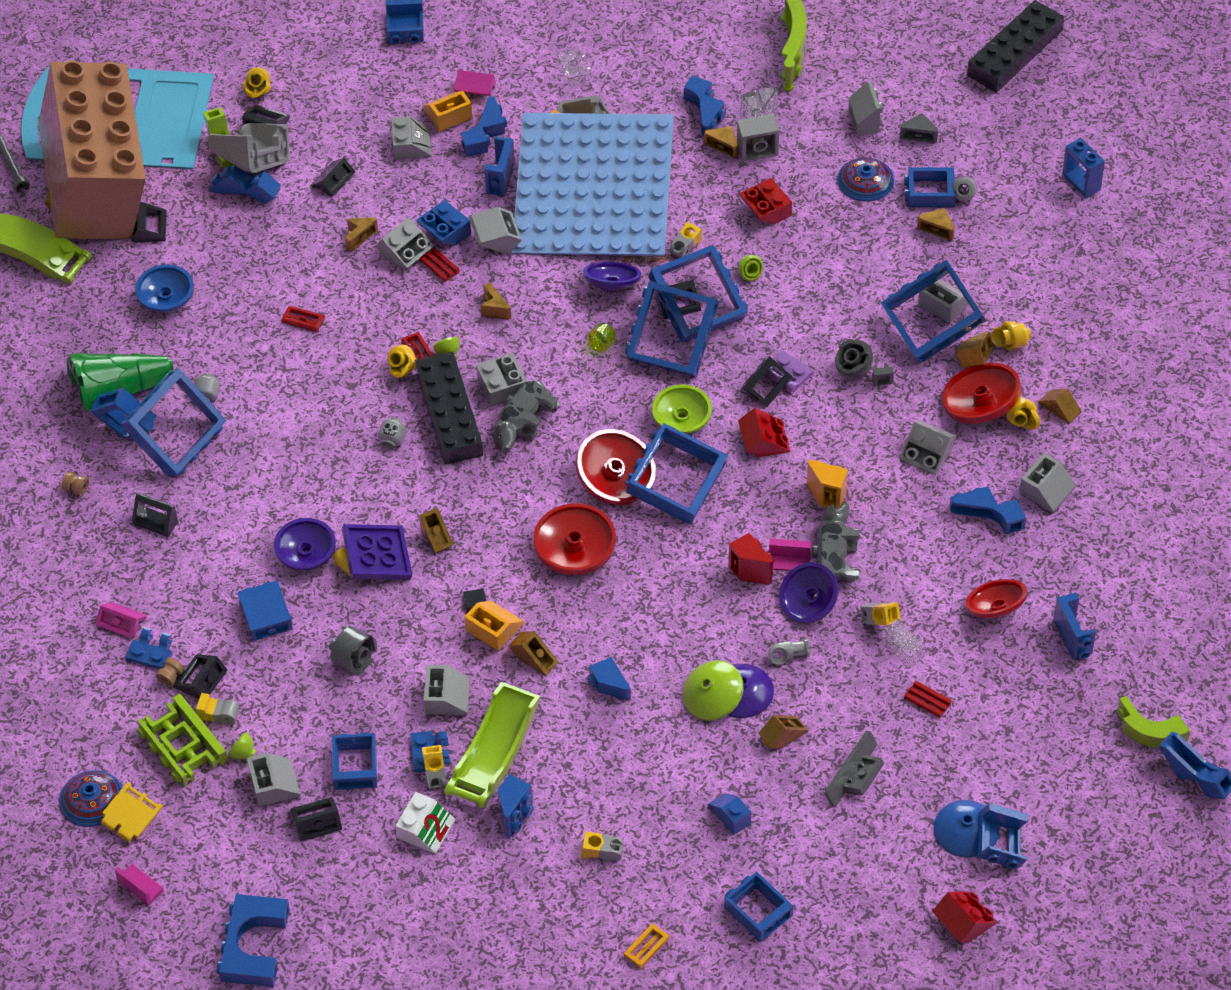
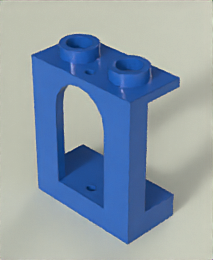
(1008, 819)

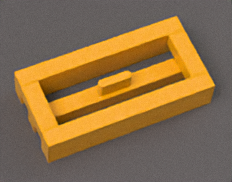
(635, 959)

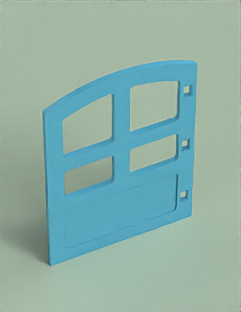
(166, 116)

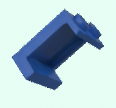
(404, 21)
(498, 176)
(265, 610)
(1078, 642)

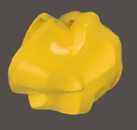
(257, 82)
(1011, 335)
(401, 360)
(1024, 414)

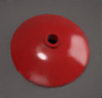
(996, 598)

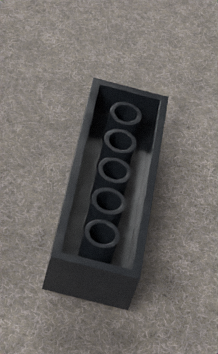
(1015, 46)
(449, 408)

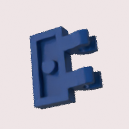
(147, 654)
(426, 739)

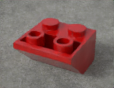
(768, 201)
(763, 434)
(750, 560)
(964, 915)

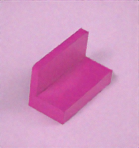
(474, 82)
(789, 553)
(119, 619)
(139, 884)

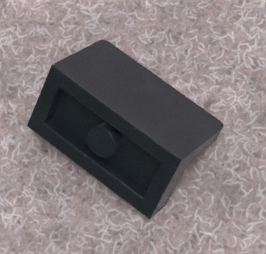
(334, 176)

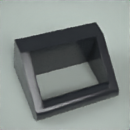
(251, 117)
(140, 233)
(686, 286)
(758, 374)
(152, 519)
(205, 680)
(316, 823)

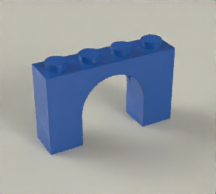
(246, 913)

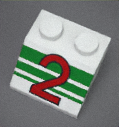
(424, 823)

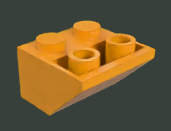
(449, 110)
(827, 483)
(492, 624)

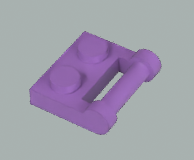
(797, 369)

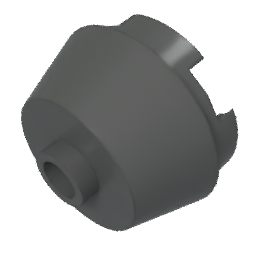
(854, 358)

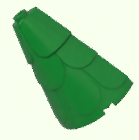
(112, 371)

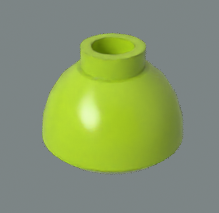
(750, 267)
(447, 345)
(242, 748)

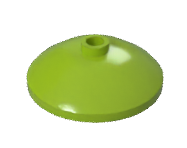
(682, 401)
(719, 697)

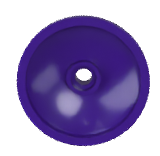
(611, 275)
(304, 535)
(799, 588)
(757, 691)

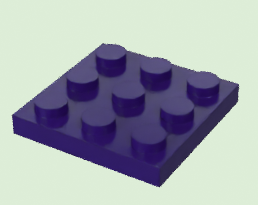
(376, 552)

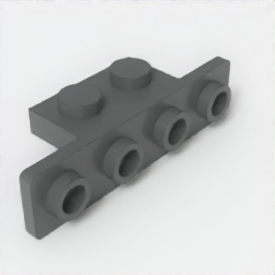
(856, 772)

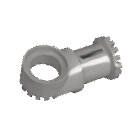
(790, 649)

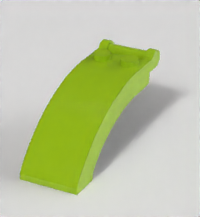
(794, 50)
(39, 247)
(494, 744)

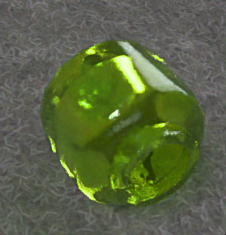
(601, 337)

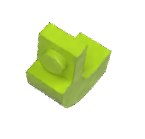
(216, 123)
(1146, 731)

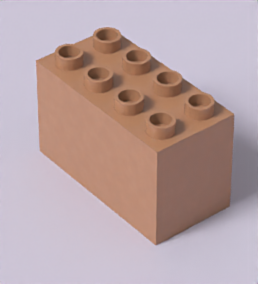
(91, 150)

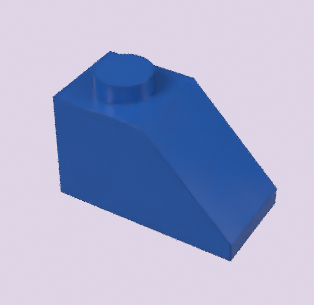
(609, 679)
(731, 812)

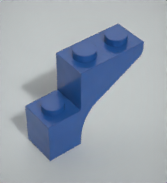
(701, 94)
(491, 124)
(236, 181)
(983, 504)
(1192, 766)

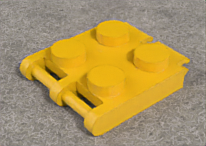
(130, 813)

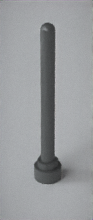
(19, 180)

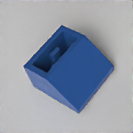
(446, 223)
(514, 803)

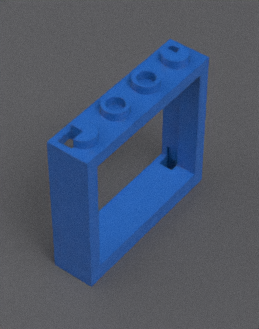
(670, 306)
(950, 335)
(701, 340)
(132, 427)
(690, 445)

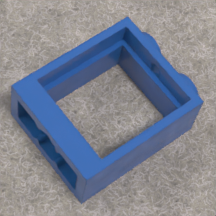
(1087, 181)
(931, 200)
(107, 410)
(354, 779)
(772, 921)

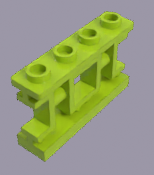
(196, 732)

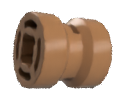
(76, 484)
(170, 671)

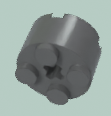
(355, 646)

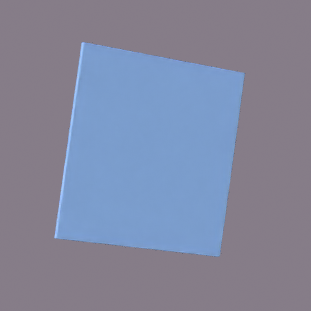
(594, 184)

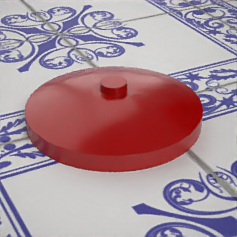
(981, 393)
(607, 461)
(574, 539)

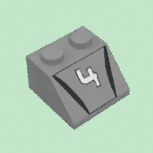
(410, 138)

